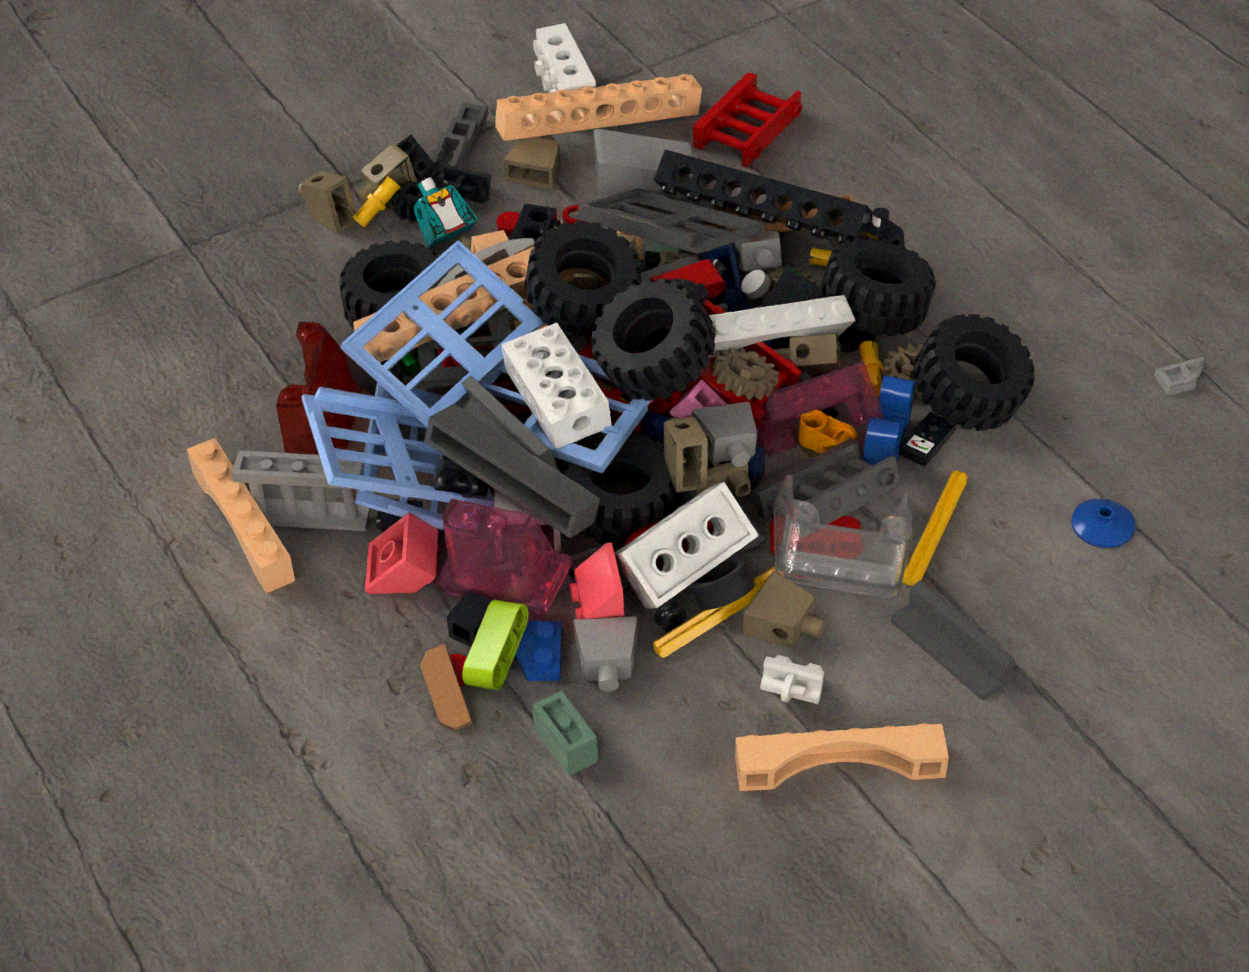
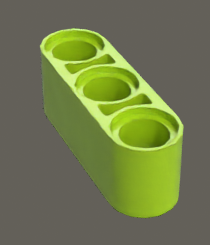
(495, 644)

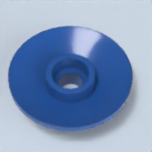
(1103, 523)

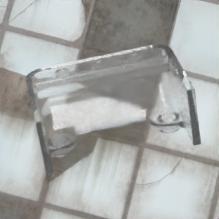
(839, 555)

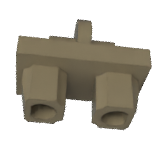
(734, 477)

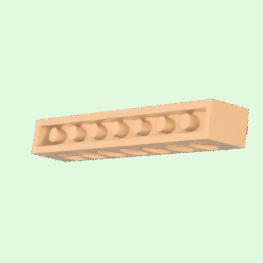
(597, 107)
(403, 329)

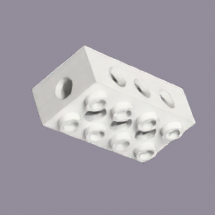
(560, 60)
(582, 406)
(704, 552)

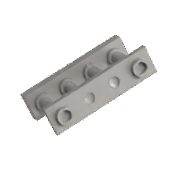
(300, 470)

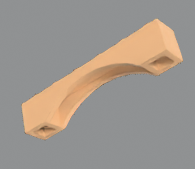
(256, 536)
(908, 750)

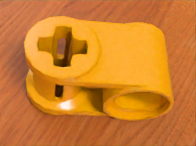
(823, 432)

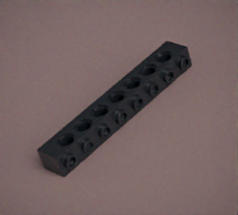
(676, 166)

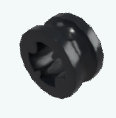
(669, 616)

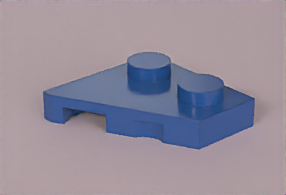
(541, 651)

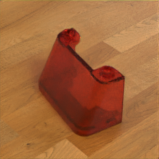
(324, 368)

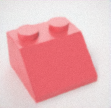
(402, 557)
(598, 586)

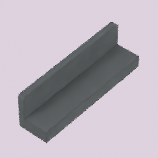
(492, 413)
(954, 642)

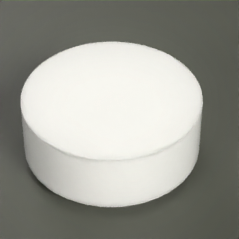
(755, 284)

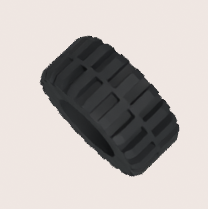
(585, 248)
(378, 271)
(882, 284)
(670, 363)
(956, 393)
(622, 514)

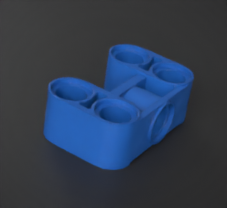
(886, 433)

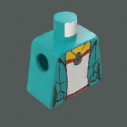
(442, 213)

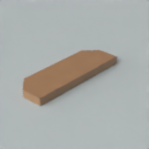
(445, 688)

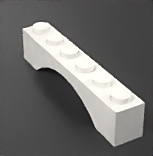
(800, 318)

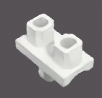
(792, 679)

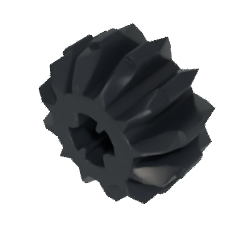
(405, 199)

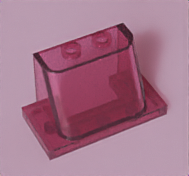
(842, 385)
(500, 556)

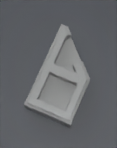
(1180, 376)

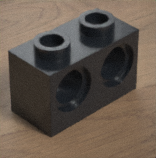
(534, 222)

